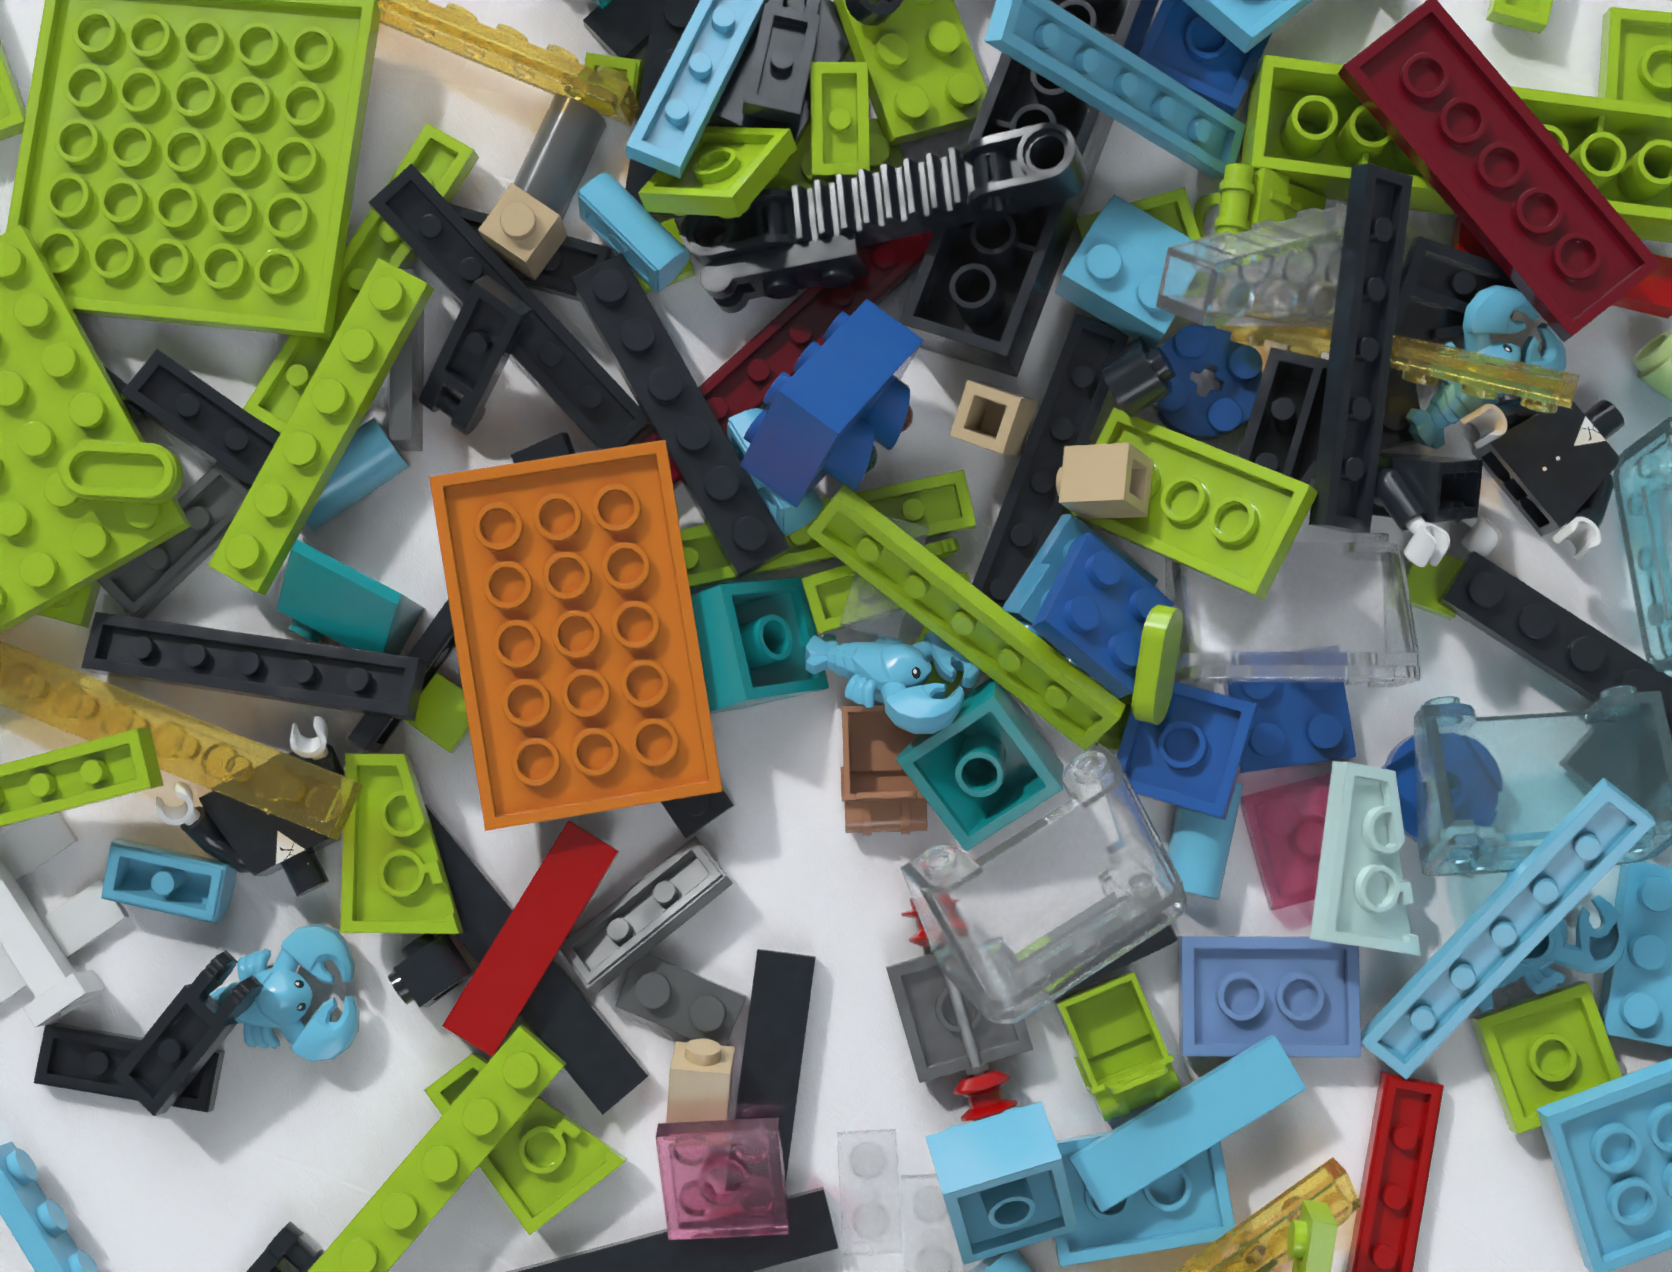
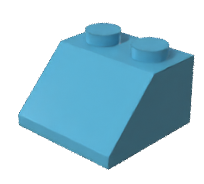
(1121, 271)
(1003, 1182)

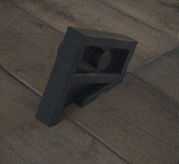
(1438, 287)

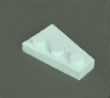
(1360, 869)

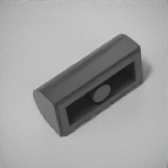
(560, 153)

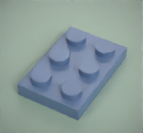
(1268, 985)

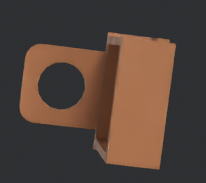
(872, 782)

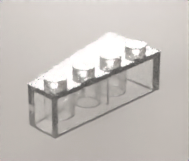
(1259, 276)

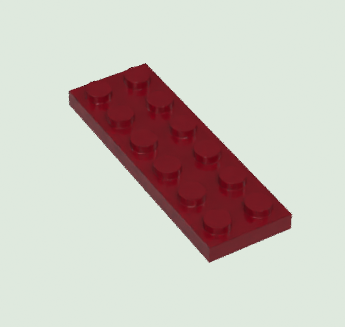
(1498, 169)

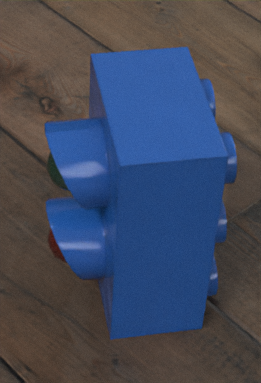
(835, 406)

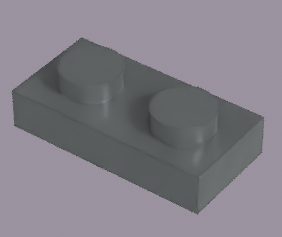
(680, 1000)

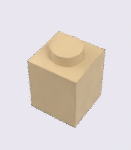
(523, 231)
(993, 418)
(1105, 481)
(700, 1081)

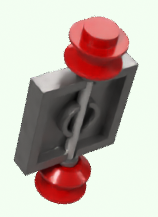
(951, 1033)

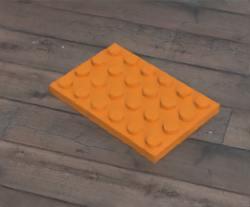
(575, 634)

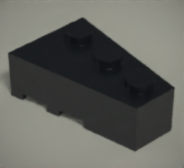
(1287, 415)

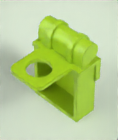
(1253, 197)
(1118, 1046)

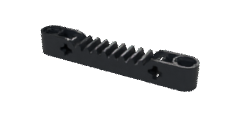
(905, 198)

